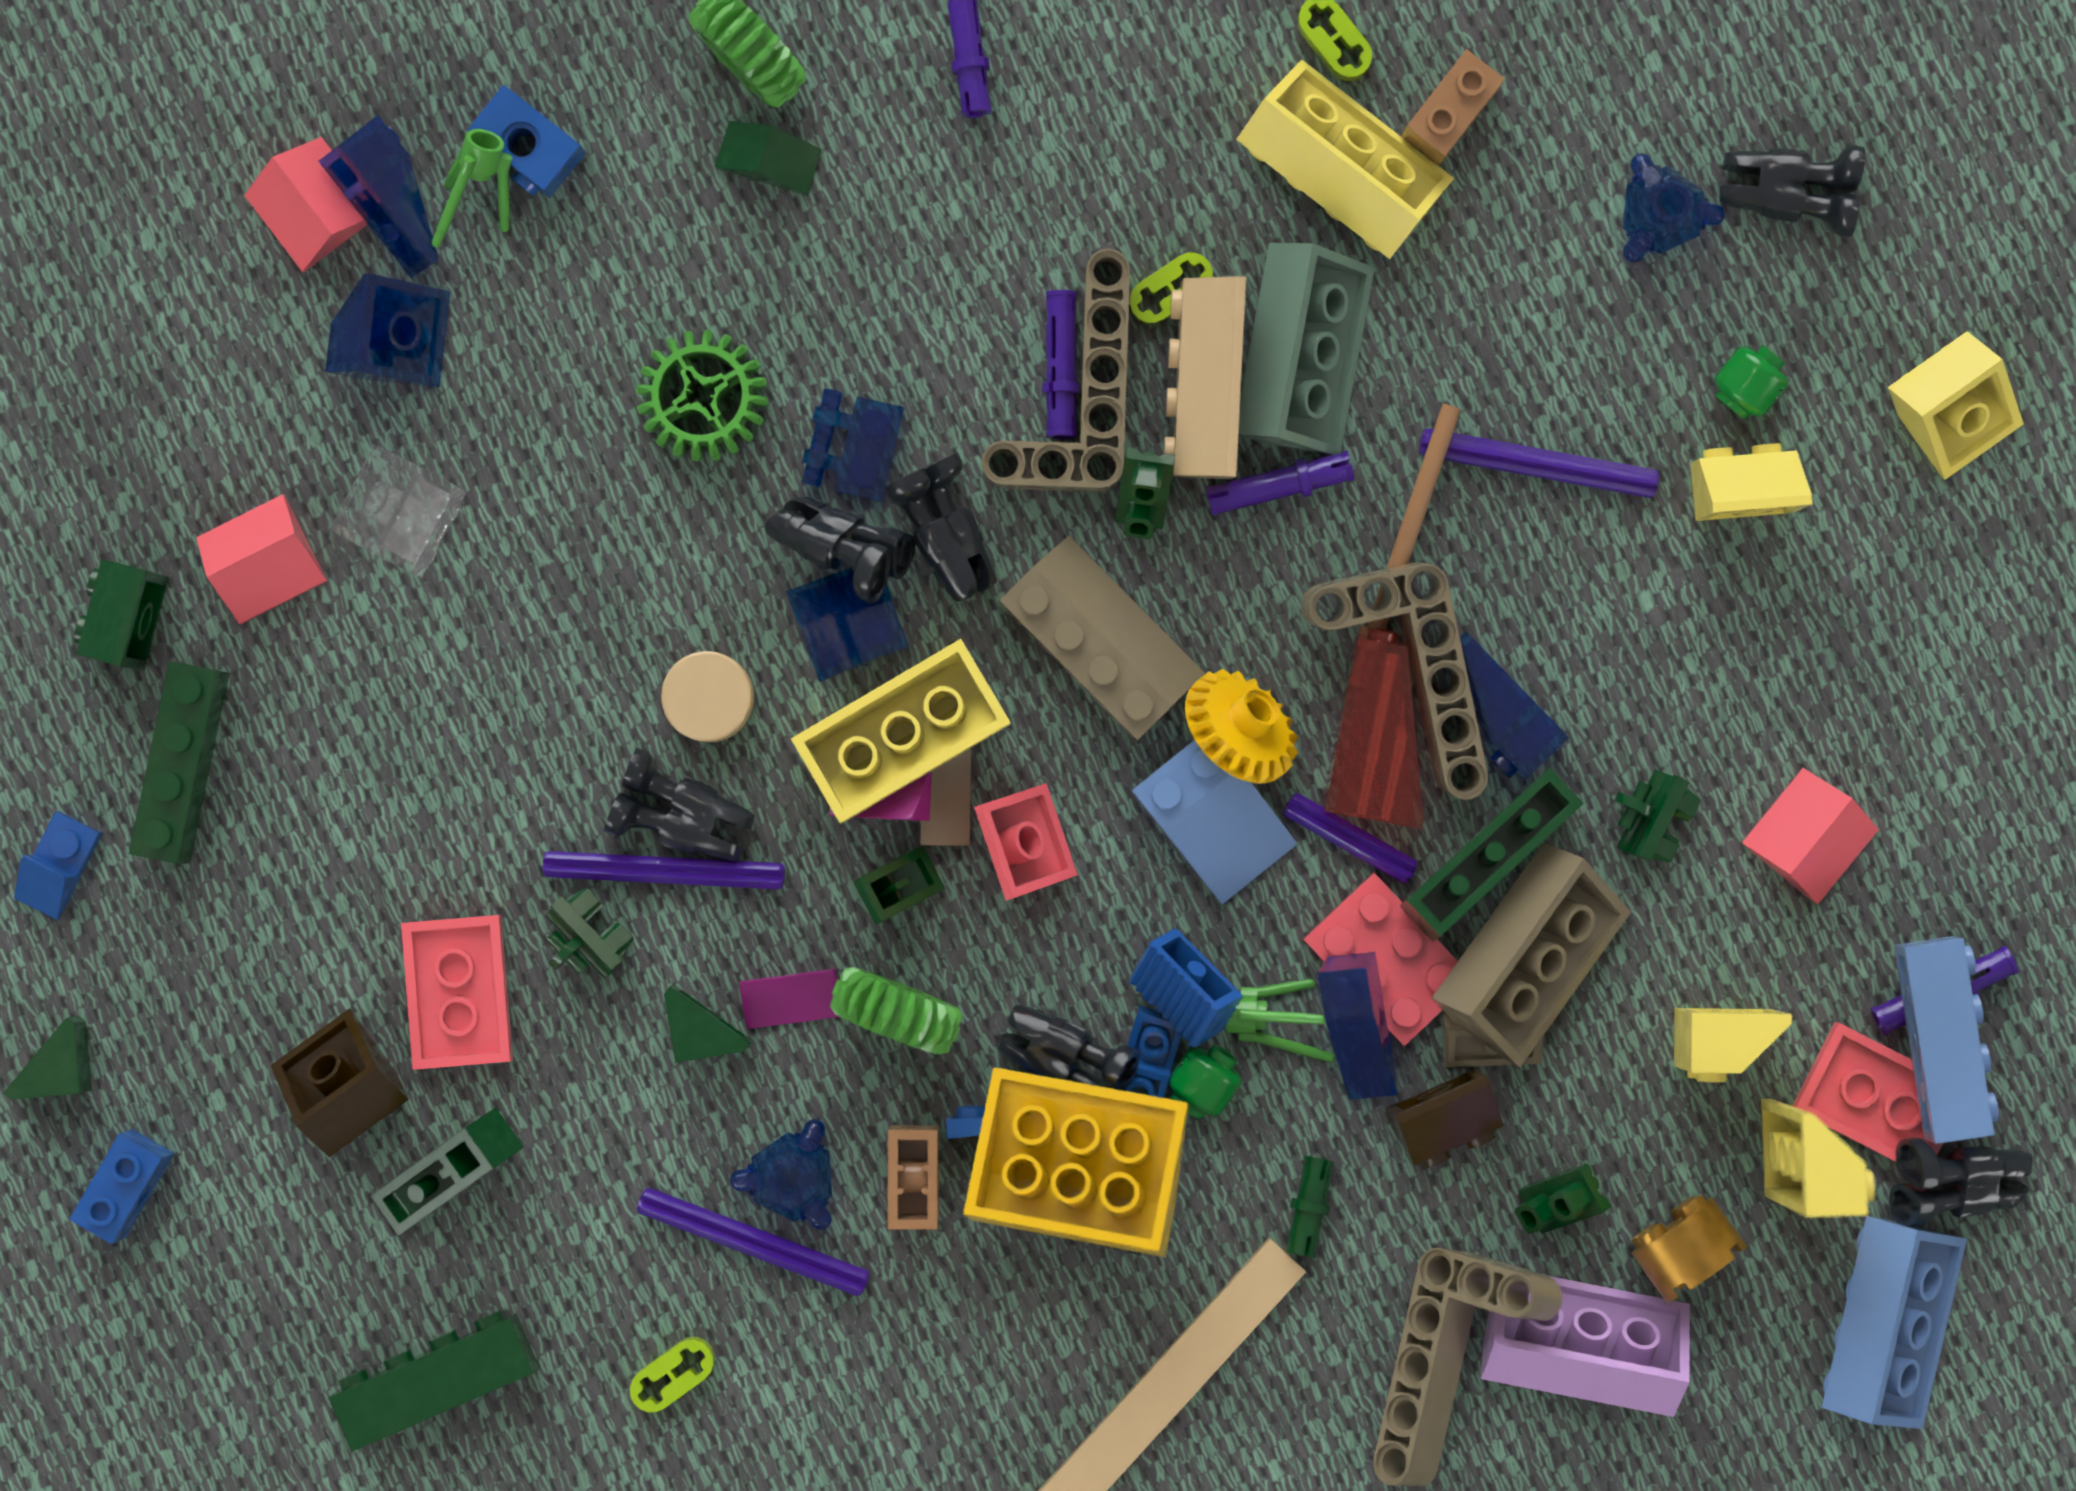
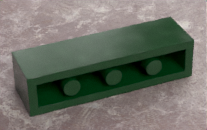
(179, 763)
(1491, 854)
(434, 1381)

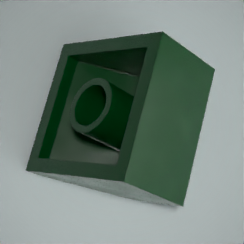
(120, 614)

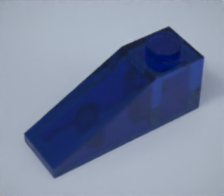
(383, 188)
(1508, 716)
(1358, 1024)

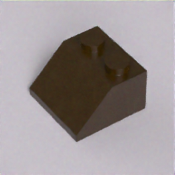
(338, 1083)
(1446, 1118)

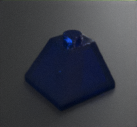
(390, 332)
(843, 629)

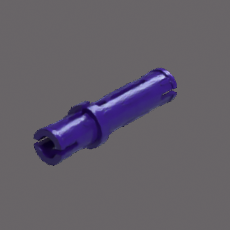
(969, 58)
(1061, 365)
(1280, 483)
(1996, 965)

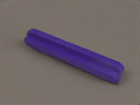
(1350, 838)

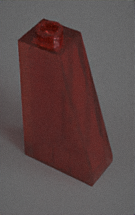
(1375, 741)

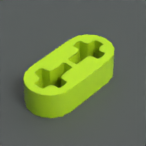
(1325, 45)
(1161, 279)
(665, 1365)

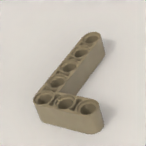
(1094, 395)
(1424, 659)
(1435, 1349)

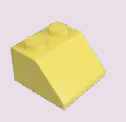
(1957, 403)
(1748, 484)
(1723, 1040)

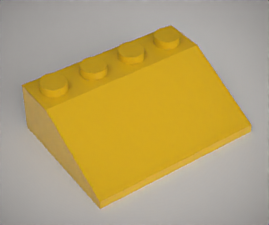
(1078, 1162)

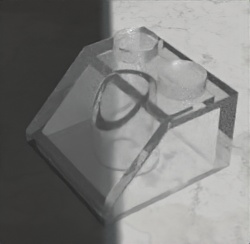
(398, 510)

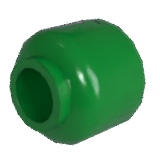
(1751, 381)
(1205, 1080)

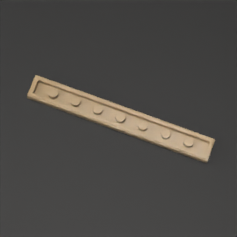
(1179, 1372)

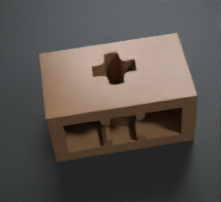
(1452, 107)
(913, 1177)

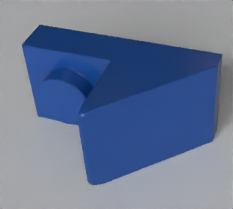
(56, 866)

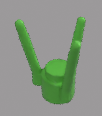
(477, 160)
(1253, 1015)

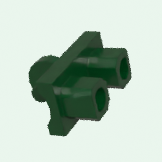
(1144, 492)
(1650, 813)
(571, 920)
(1560, 1200)

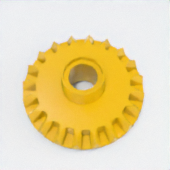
(1240, 727)

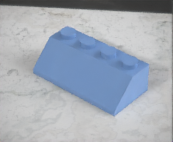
(1893, 1323)

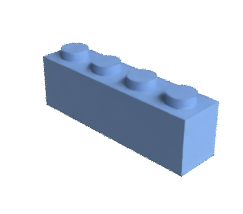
(1945, 1039)

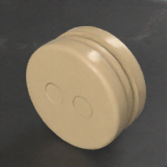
(707, 696)

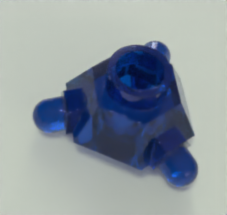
(1663, 209)
(791, 1176)

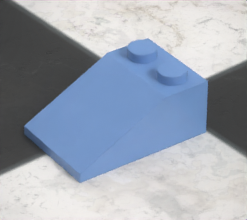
(1214, 821)

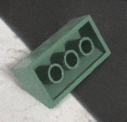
(1304, 348)

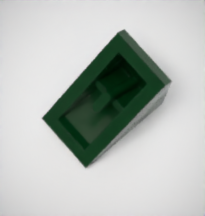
(768, 156)
(899, 885)
(699, 1031)
(58, 1066)

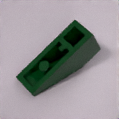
(447, 1171)

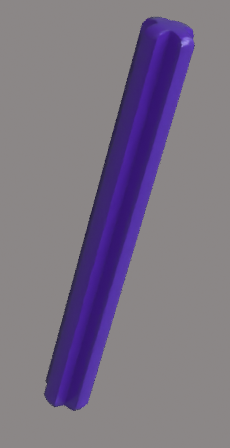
(1547, 464)
(663, 870)
(753, 1241)

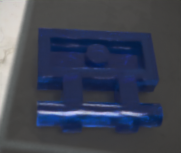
(867, 450)

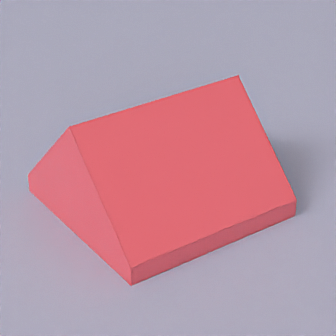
(304, 204)
(259, 559)
(1811, 834)
(1025, 841)

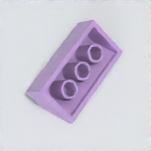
(1596, 1348)

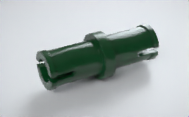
(1309, 1206)

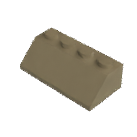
(1101, 637)
(1532, 953)

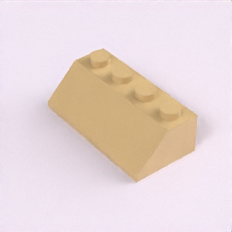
(1207, 376)

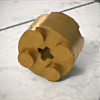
(1688, 1247)

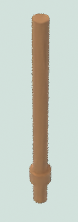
(1419, 499)

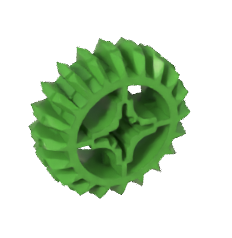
(748, 49)
(682, 406)
(896, 1010)

